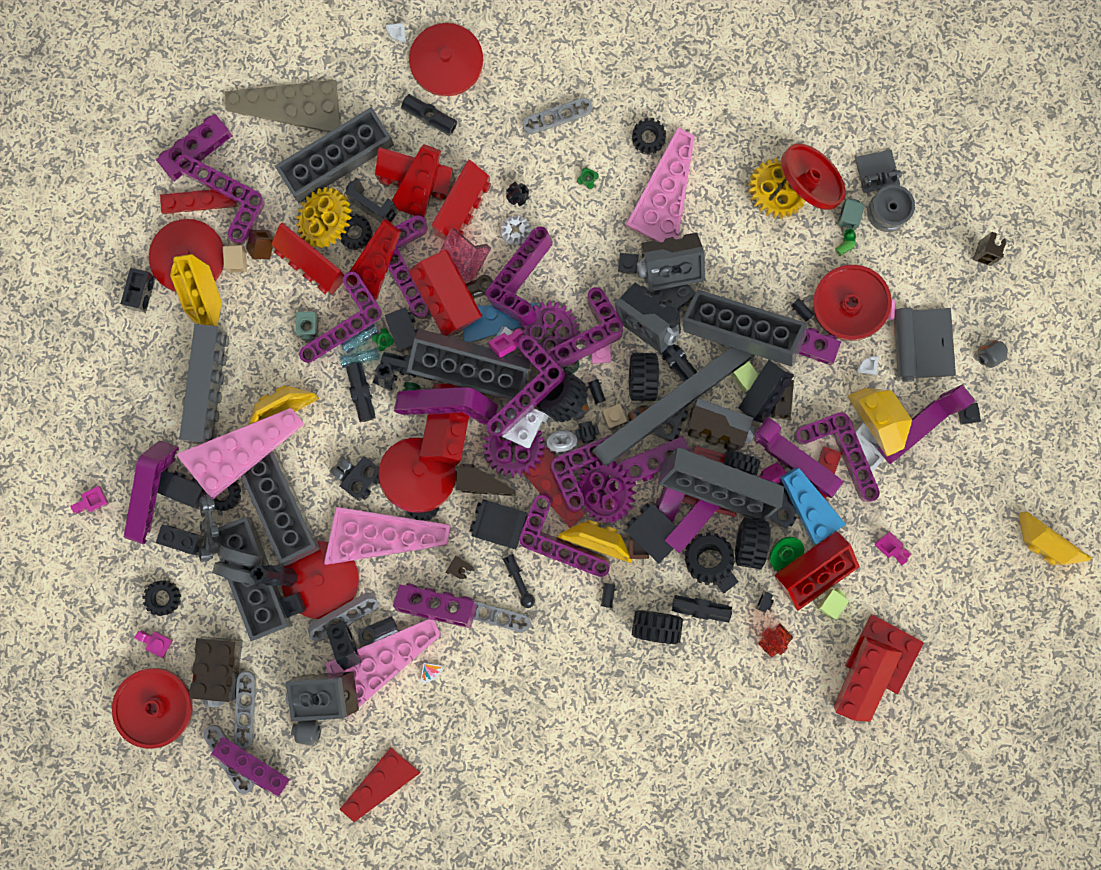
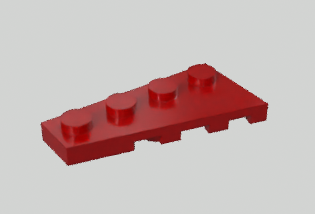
(417, 185)
(375, 258)
(544, 482)
(383, 780)

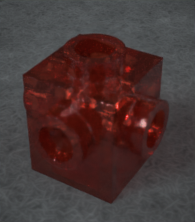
(775, 640)

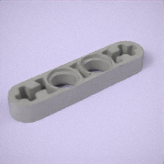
(556, 114)
(341, 614)
(492, 619)
(241, 709)
(210, 741)

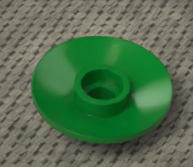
(785, 552)

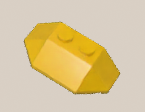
(196, 289)
(283, 399)
(883, 417)
(597, 539)
(1049, 543)

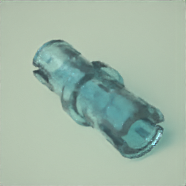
(360, 338)
(360, 357)

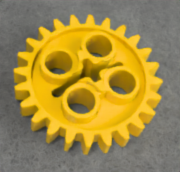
(765, 177)
(323, 217)

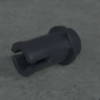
(802, 309)
(596, 391)
(608, 595)

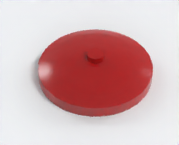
(446, 59)
(813, 176)
(185, 238)
(852, 302)
(413, 481)
(322, 585)
(152, 708)

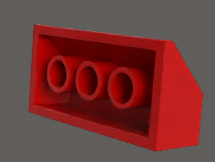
(393, 166)
(462, 200)
(307, 259)
(445, 293)
(444, 435)
(817, 570)
(867, 680)

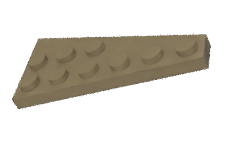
(302, 104)

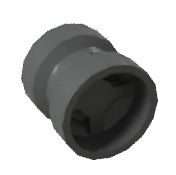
(344, 465)

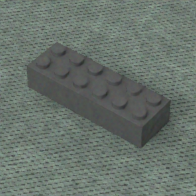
(334, 155)
(744, 327)
(467, 365)
(203, 384)
(720, 484)
(280, 510)
(256, 602)

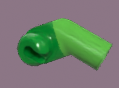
(848, 242)

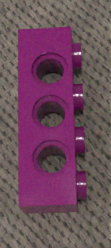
(204, 147)
(829, 350)
(657, 453)
(462, 617)
(250, 767)

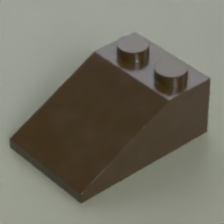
(476, 481)

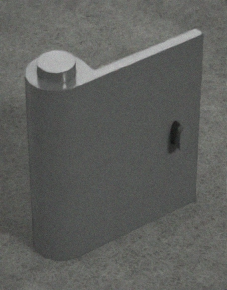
(924, 343)

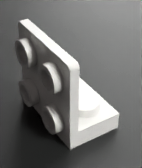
(526, 429)

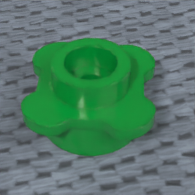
(586, 172)
(378, 339)

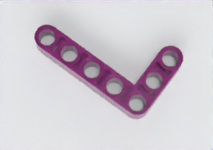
(227, 191)
(527, 259)
(401, 267)
(347, 324)
(586, 338)
(530, 390)
(446, 401)
(932, 415)
(854, 446)
(791, 456)
(569, 468)
(145, 489)
(558, 544)

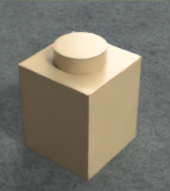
(235, 258)
(614, 416)

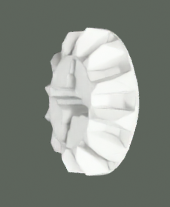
(516, 238)
(562, 436)

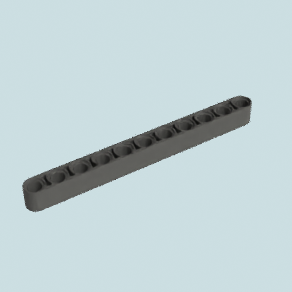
(670, 405)

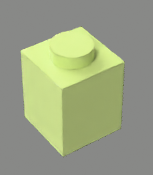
(745, 376)
(833, 603)

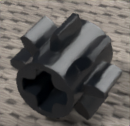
(517, 194)
(587, 431)

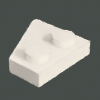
(869, 446)

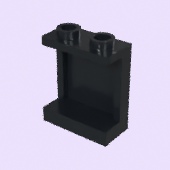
(354, 193)
(498, 524)
(651, 530)

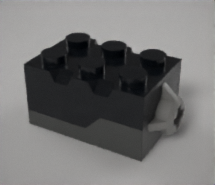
(649, 317)

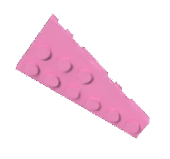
(662, 202)
(228, 457)
(370, 535)
(387, 657)

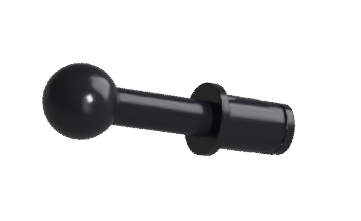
(527, 599)

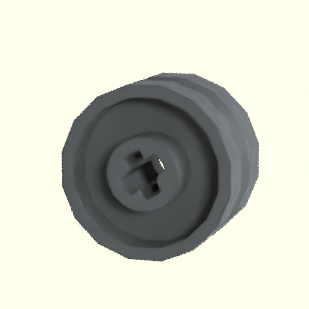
(891, 208)
(236, 568)

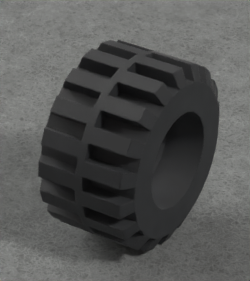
(643, 376)
(565, 398)
(705, 543)
(752, 543)
(657, 627)

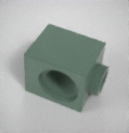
(851, 214)
(303, 318)

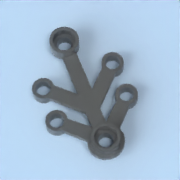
(206, 526)

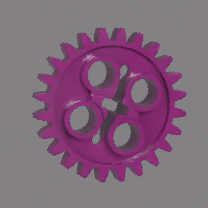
(558, 314)
(495, 447)
(606, 491)

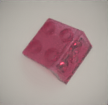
(465, 255)

